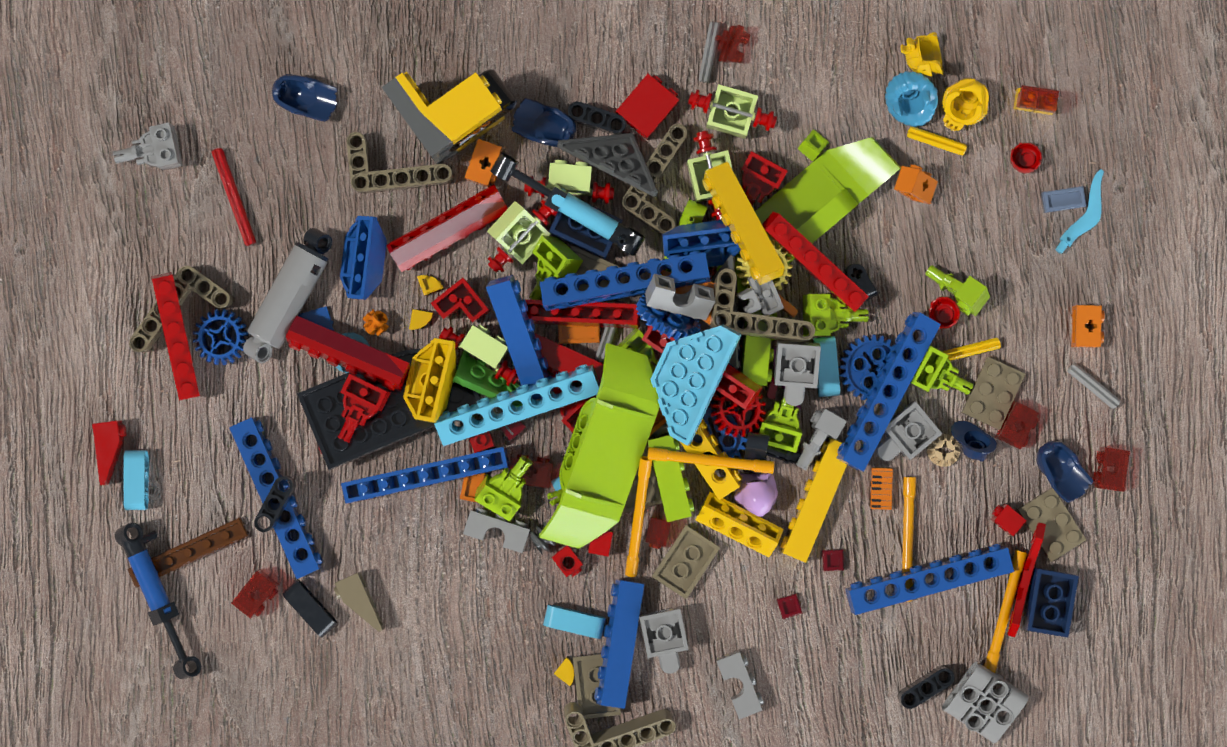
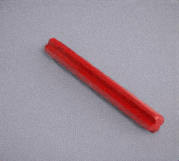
(233, 197)

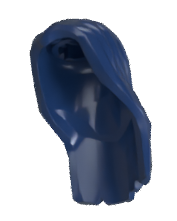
(305, 96)
(542, 123)
(1063, 470)

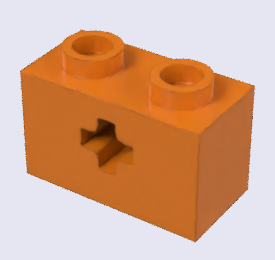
(475, 171)
(916, 184)
(1083, 336)

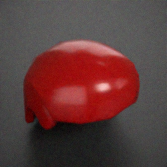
(1025, 157)
(944, 311)

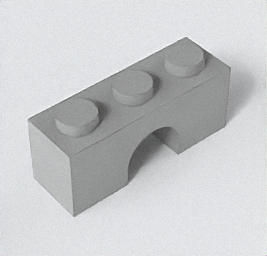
(695, 303)
(515, 533)
(747, 701)

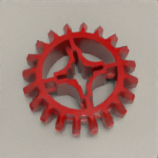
(738, 417)

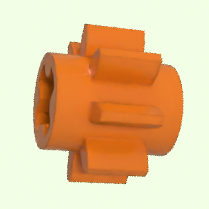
(375, 322)

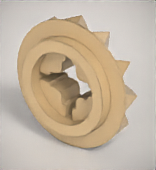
(949, 458)

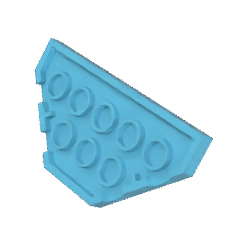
(689, 377)

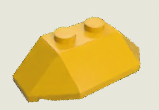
(431, 380)

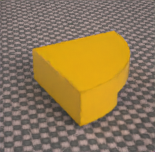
(429, 284)
(419, 319)
(565, 671)

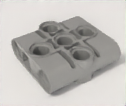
(1005, 698)

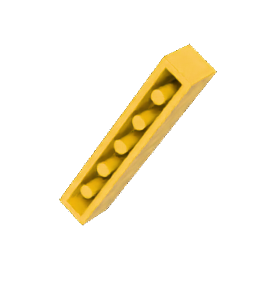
(743, 223)
(815, 504)

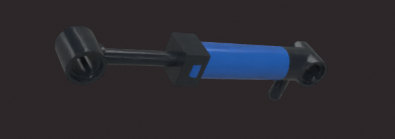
(161, 609)

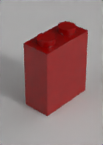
(648, 105)

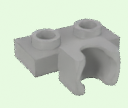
(761, 297)

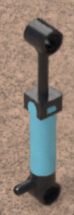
(560, 200)

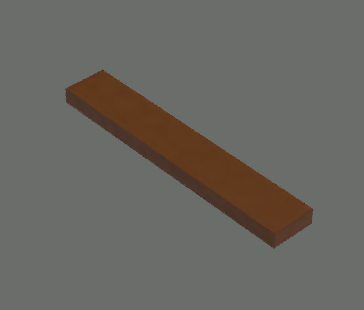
(197, 548)

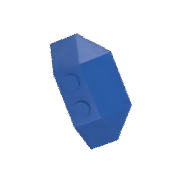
(707, 237)
(363, 258)

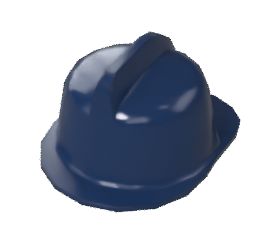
(974, 441)

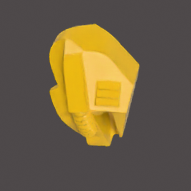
(965, 103)

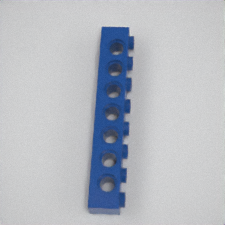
(615, 289)
(898, 385)
(257, 472)
(425, 475)
(1000, 565)

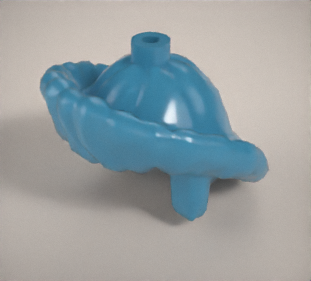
(911, 98)

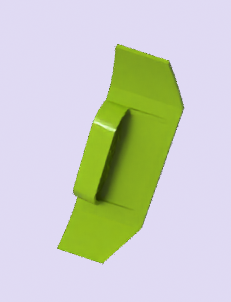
(828, 190)
(605, 450)

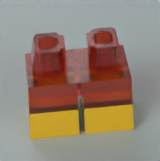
(1036, 100)

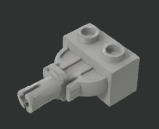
(157, 147)
(825, 425)

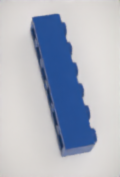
(518, 331)
(620, 644)

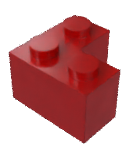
(460, 296)

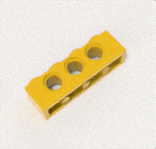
(720, 485)
(739, 524)

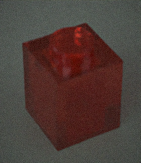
(657, 532)

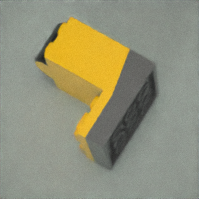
(456, 116)

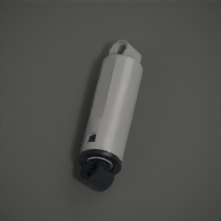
(287, 295)

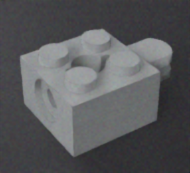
(796, 368)
(907, 434)
(664, 637)

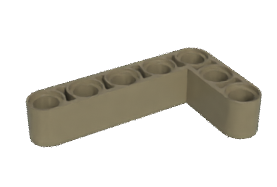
(392, 174)
(640, 196)
(186, 288)
(752, 319)
(615, 734)

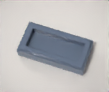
(1063, 199)

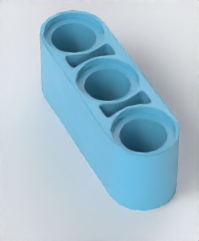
(828, 373)
(136, 479)
(574, 621)

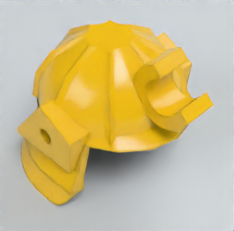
(923, 54)

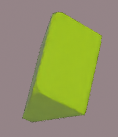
(813, 145)

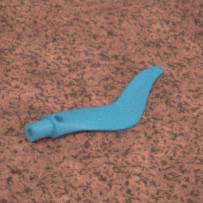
(1090, 217)

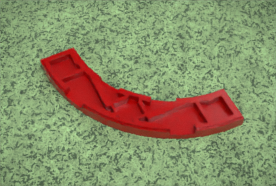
(1026, 574)

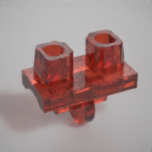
(729, 42)

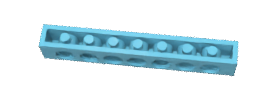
(451, 433)

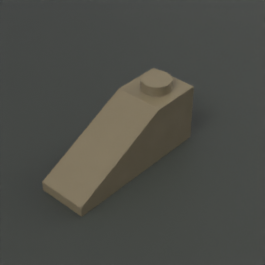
(357, 597)

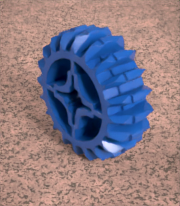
(237, 345)

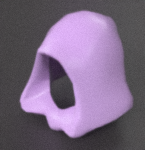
(757, 496)

